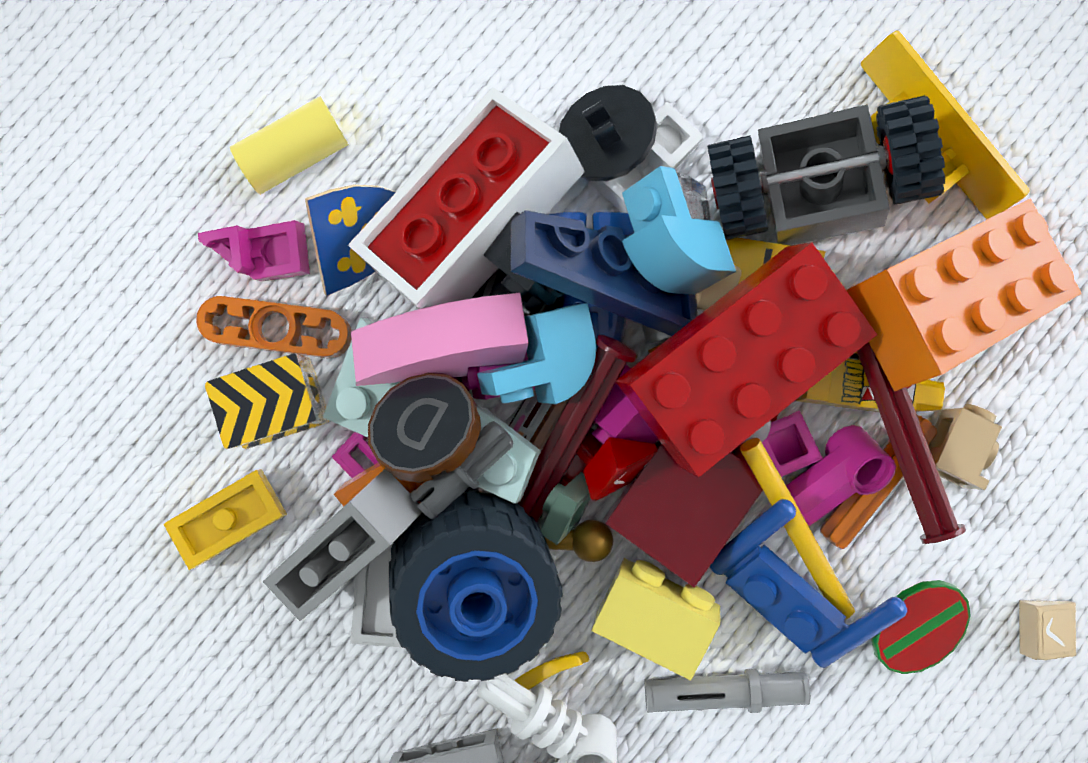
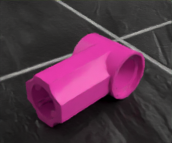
(851, 465)

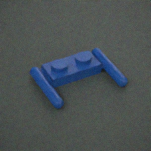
(790, 600)

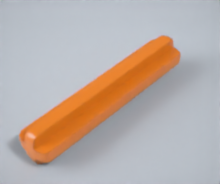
(856, 510)

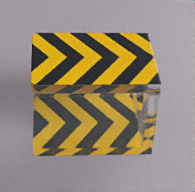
(267, 402)

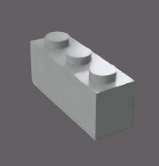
(344, 545)

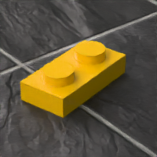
(225, 519)

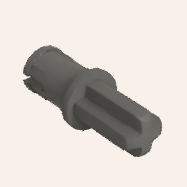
(447, 487)

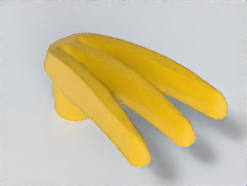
(542, 672)

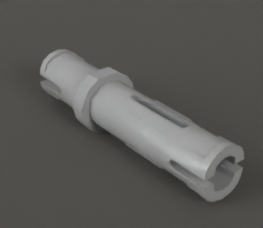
(727, 691)

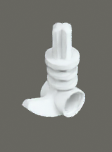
(550, 724)

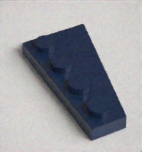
(593, 269)

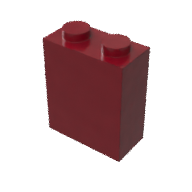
(684, 516)

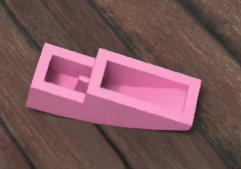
(441, 340)

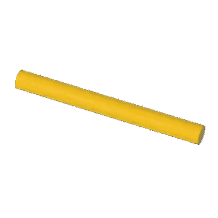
(797, 528)

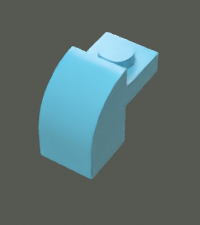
(667, 243)
(558, 362)

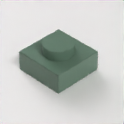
(565, 508)

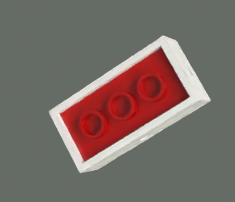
(462, 197)

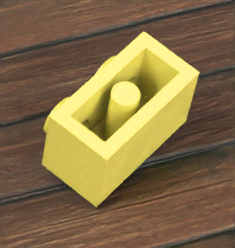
(658, 617)

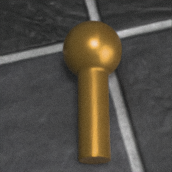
(589, 540)

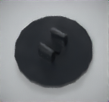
(610, 131)

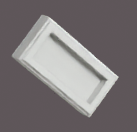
(371, 605)

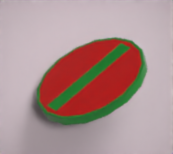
(928, 632)

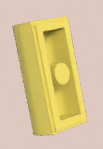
(288, 145)

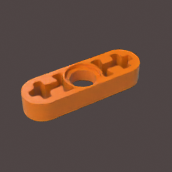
(239, 308)

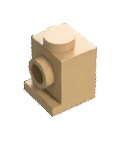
(965, 445)

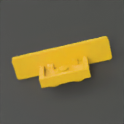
(966, 150)

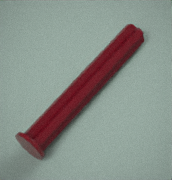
(575, 423)
(911, 453)

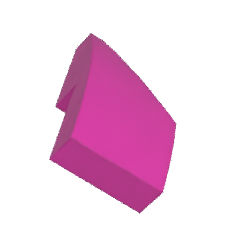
(262, 251)

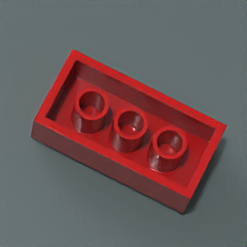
(746, 357)

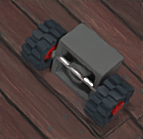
(828, 172)

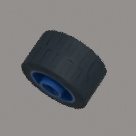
(474, 589)

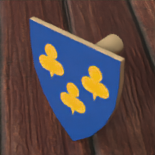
(334, 222)

